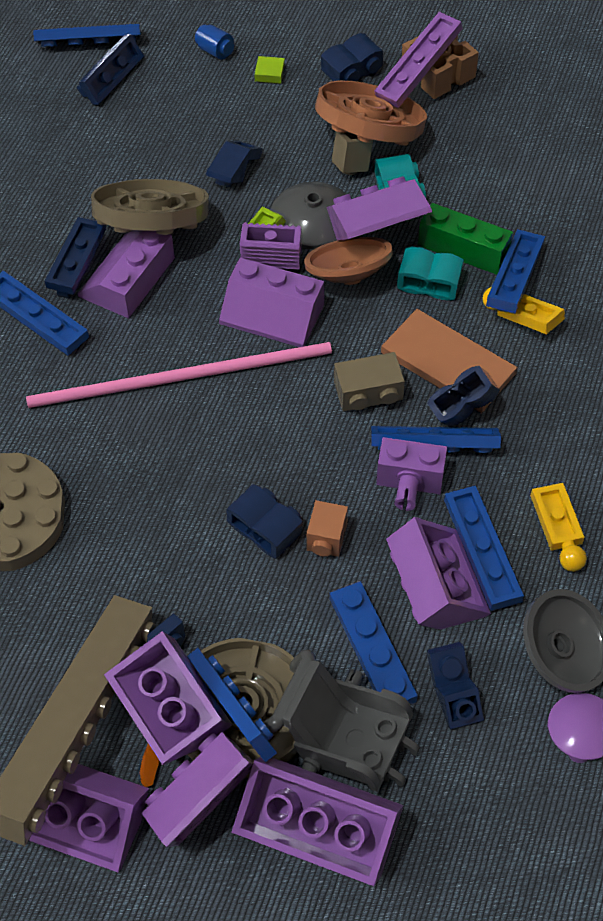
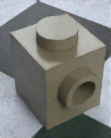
(350, 153)

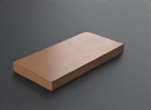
(442, 353)

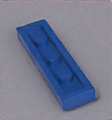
(76, 35)
(515, 271)
(40, 315)
(454, 438)
(483, 548)
(371, 641)
(239, 710)

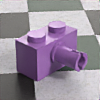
(410, 469)

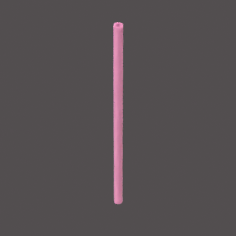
(178, 375)

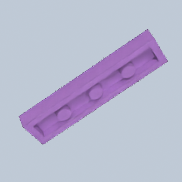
(418, 59)

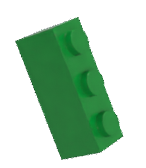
(464, 236)

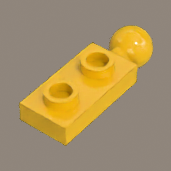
(532, 313)
(560, 524)

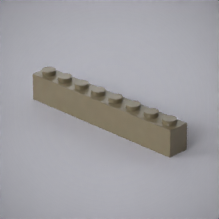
(68, 720)

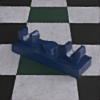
(110, 70)
(75, 257)

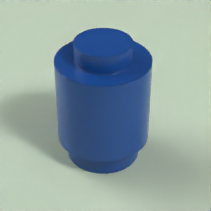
(214, 41)

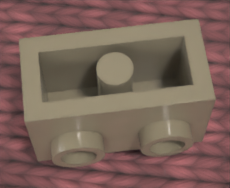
(368, 381)

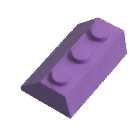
(377, 208)
(129, 271)
(272, 302)
(436, 574)
(167, 698)
(196, 789)
(94, 818)

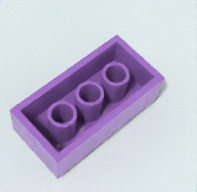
(317, 819)

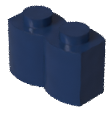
(352, 59)
(457, 401)
(265, 520)

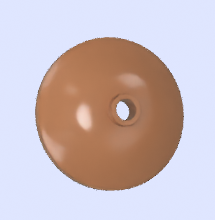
(348, 259)

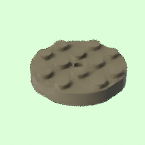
(150, 205)
(30, 512)
(262, 676)

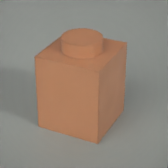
(327, 528)

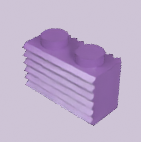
(272, 245)

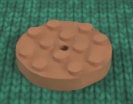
(356, 109)

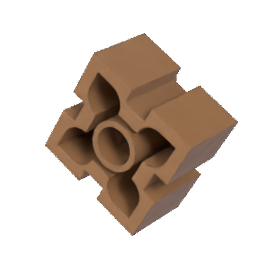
(454, 66)

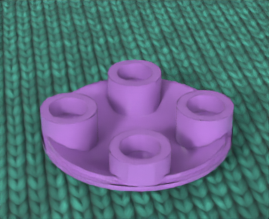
(578, 726)

